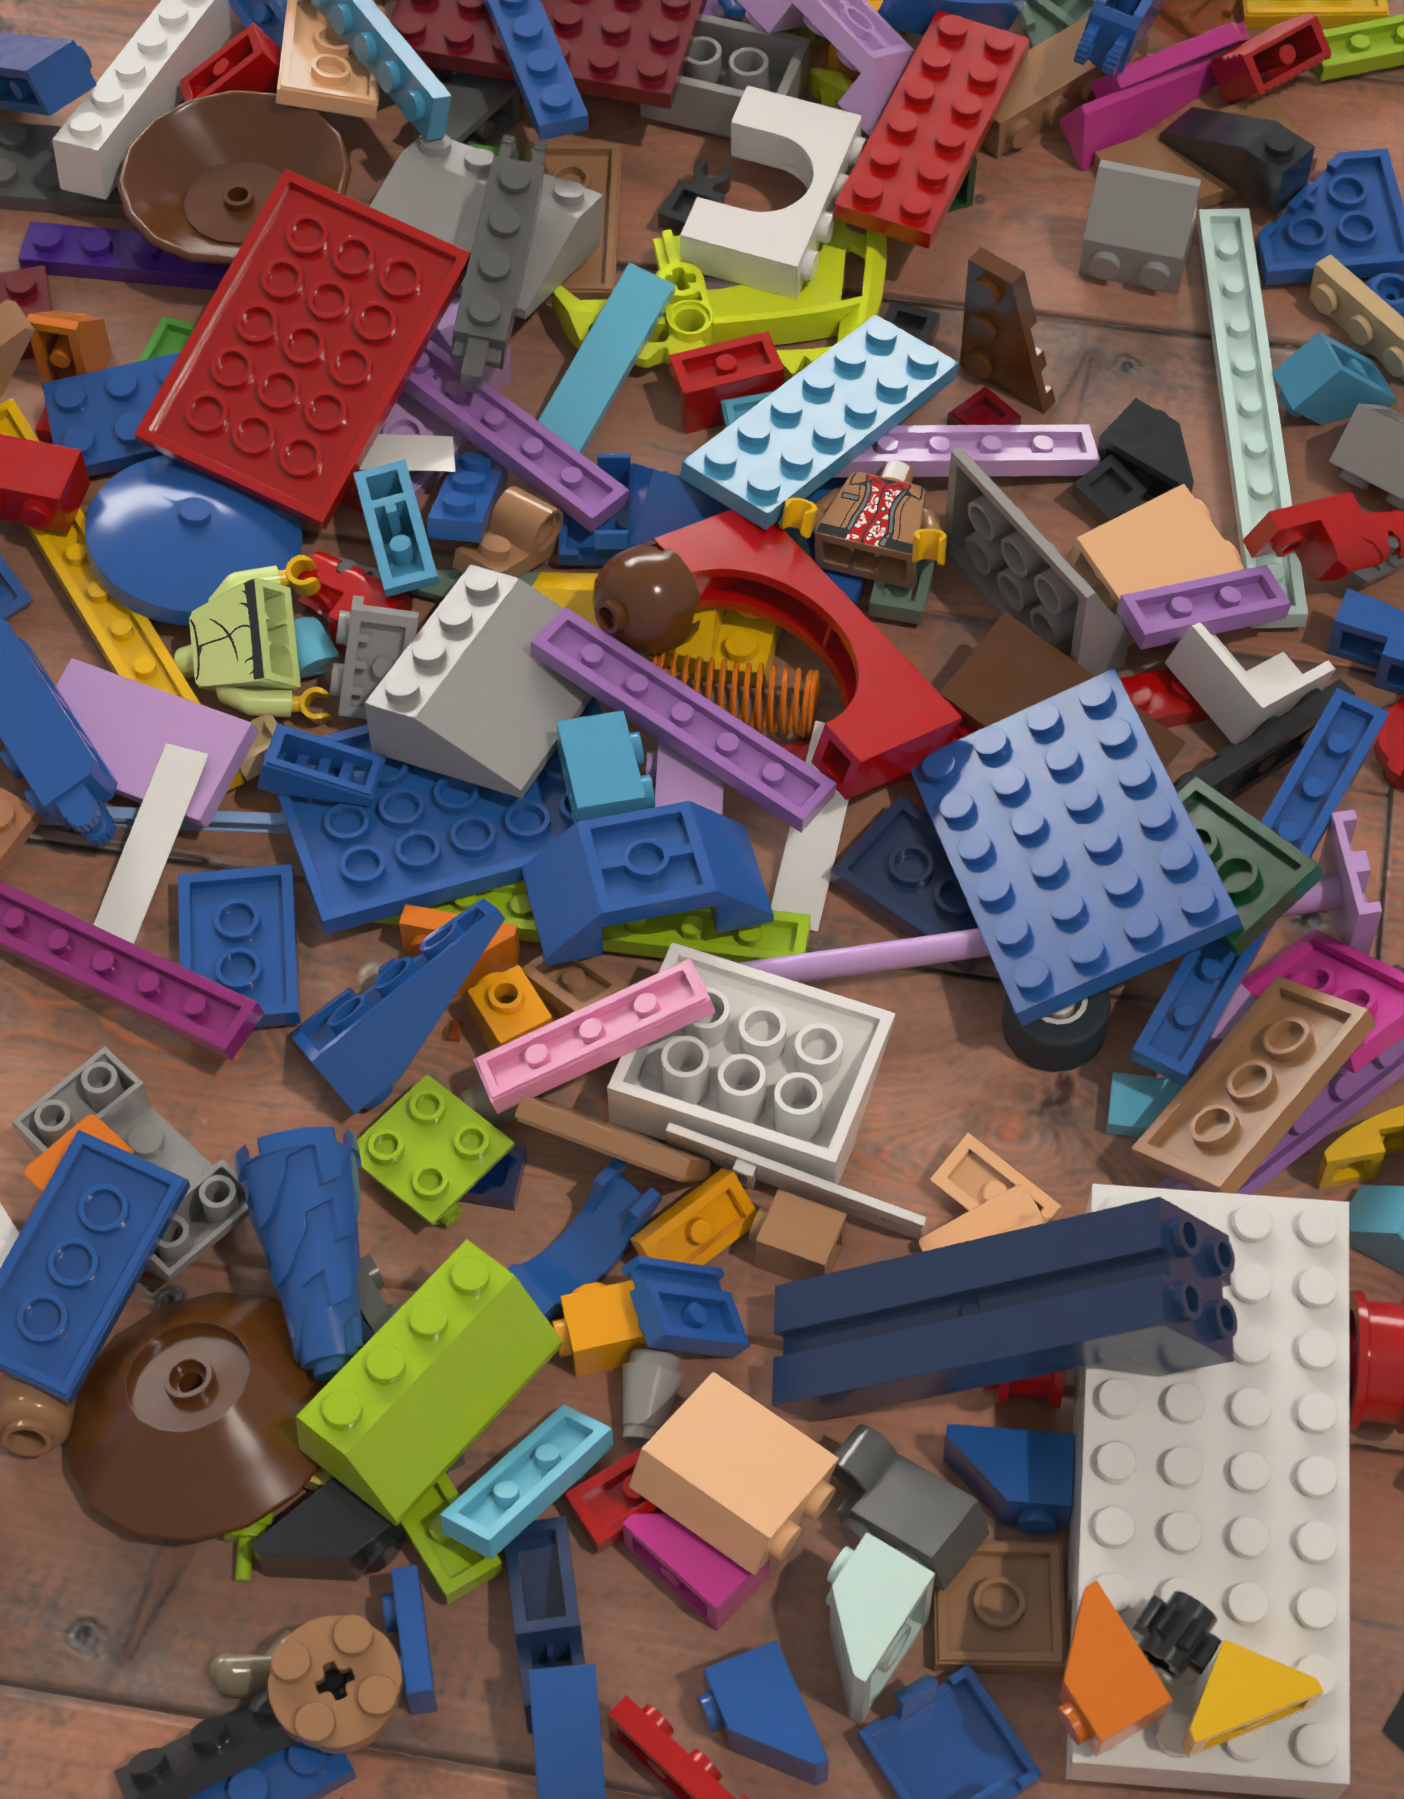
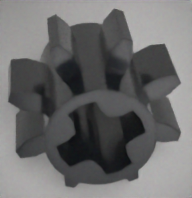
(1177, 1634)

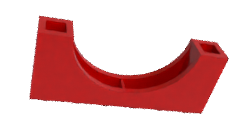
(889, 707)

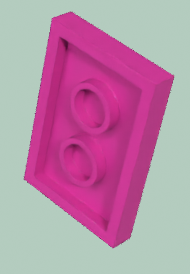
(1346, 974)

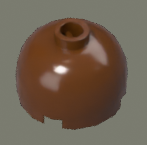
(646, 599)

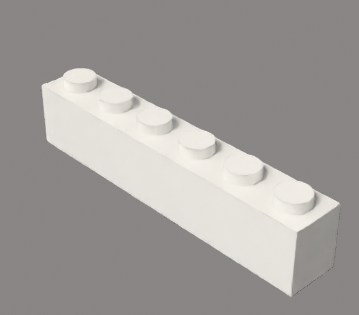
(136, 91)

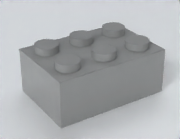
(723, 63)

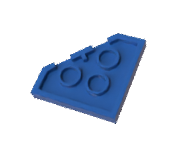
(1345, 213)

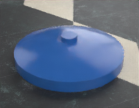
(172, 535)

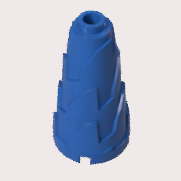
(306, 1217)

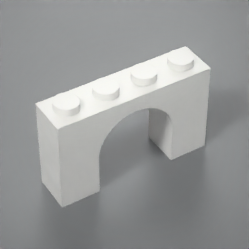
(780, 246)

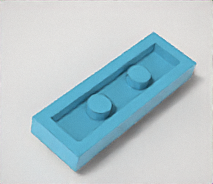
(526, 1481)

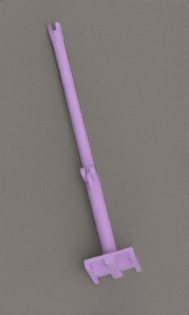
(1339, 892)

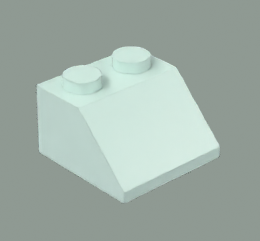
(875, 1616)

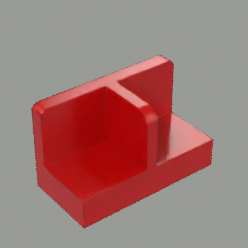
(722, 373)

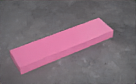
(594, 1035)

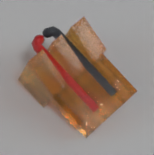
(453, 1031)

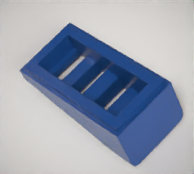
(304, 748)

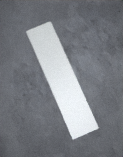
(150, 841)
(810, 855)

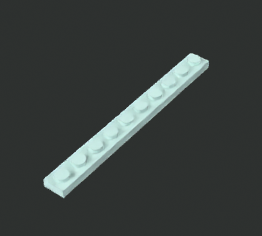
(1247, 391)

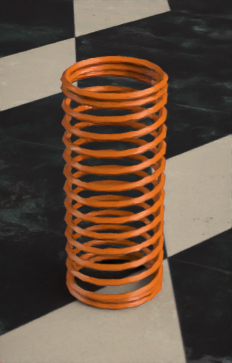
(809, 703)

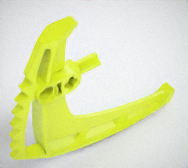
(713, 316)

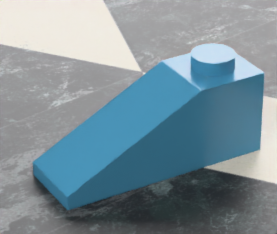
(396, 528)

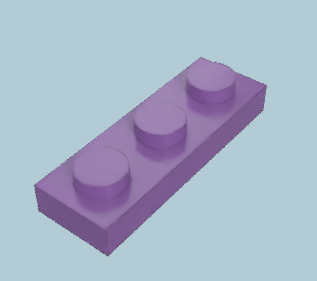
(1217, 602)

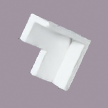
(1237, 697)

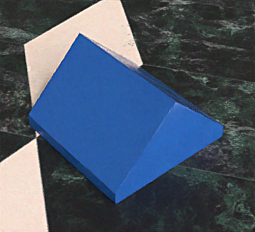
(664, 504)

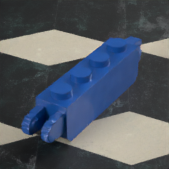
(1115, 32)
(50, 745)

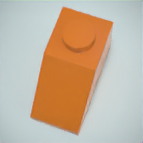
(68, 344)
(1107, 1679)

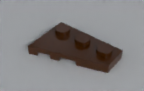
(998, 331)

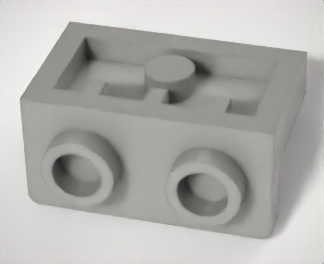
(374, 643)

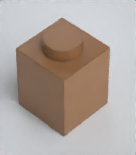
(797, 1237)

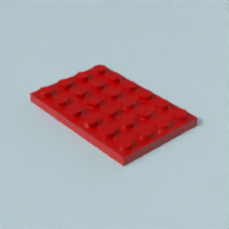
(304, 348)

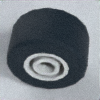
(1062, 1038)

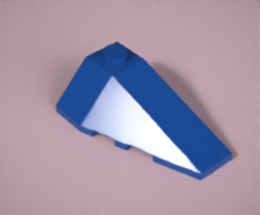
(373, 1036)

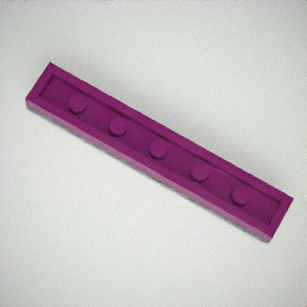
(125, 974)

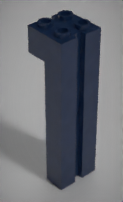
(1006, 1310)

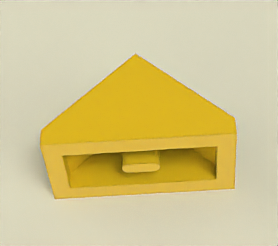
(1246, 1695)

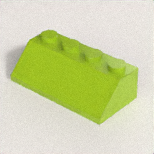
(428, 1383)

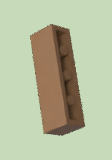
(1046, 90)

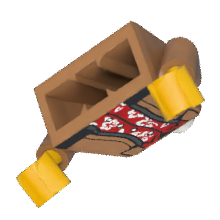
(872, 526)

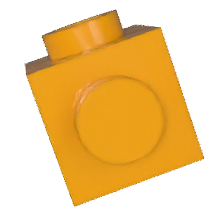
(506, 1007)
(599, 1327)

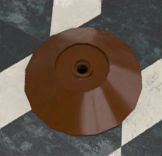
(211, 165)
(202, 1457)

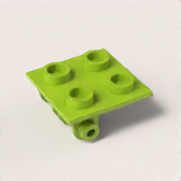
(431, 1151)

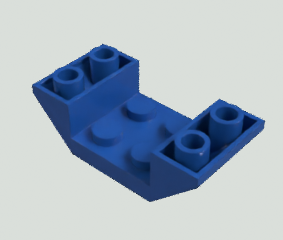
(639, 870)

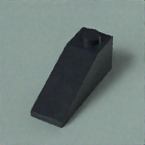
(1245, 153)

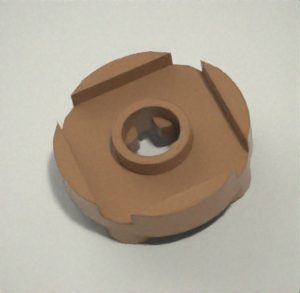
(317, 1718)

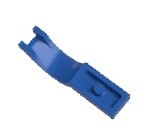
(591, 1242)

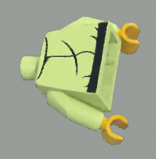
(248, 645)

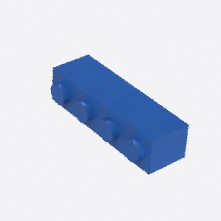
(42, 73)

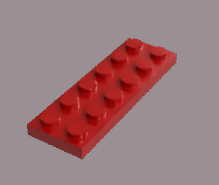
(931, 129)

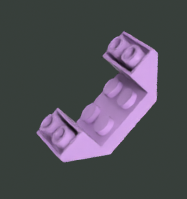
(862, 41)

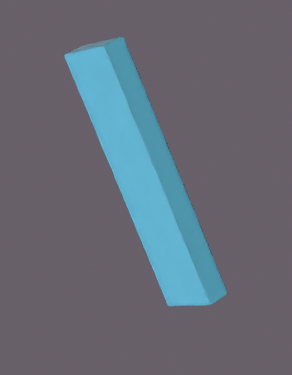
(607, 356)

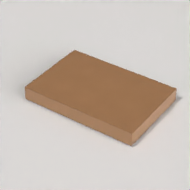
(613, 1139)

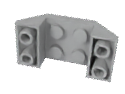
(121, 1101)

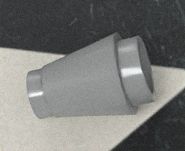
(648, 1393)

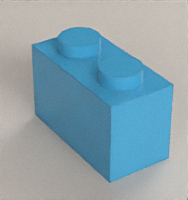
(602, 765)

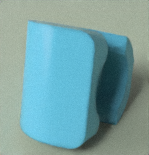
(313, 647)

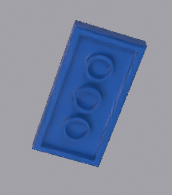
(80, 1262)

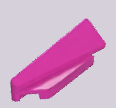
(1147, 92)

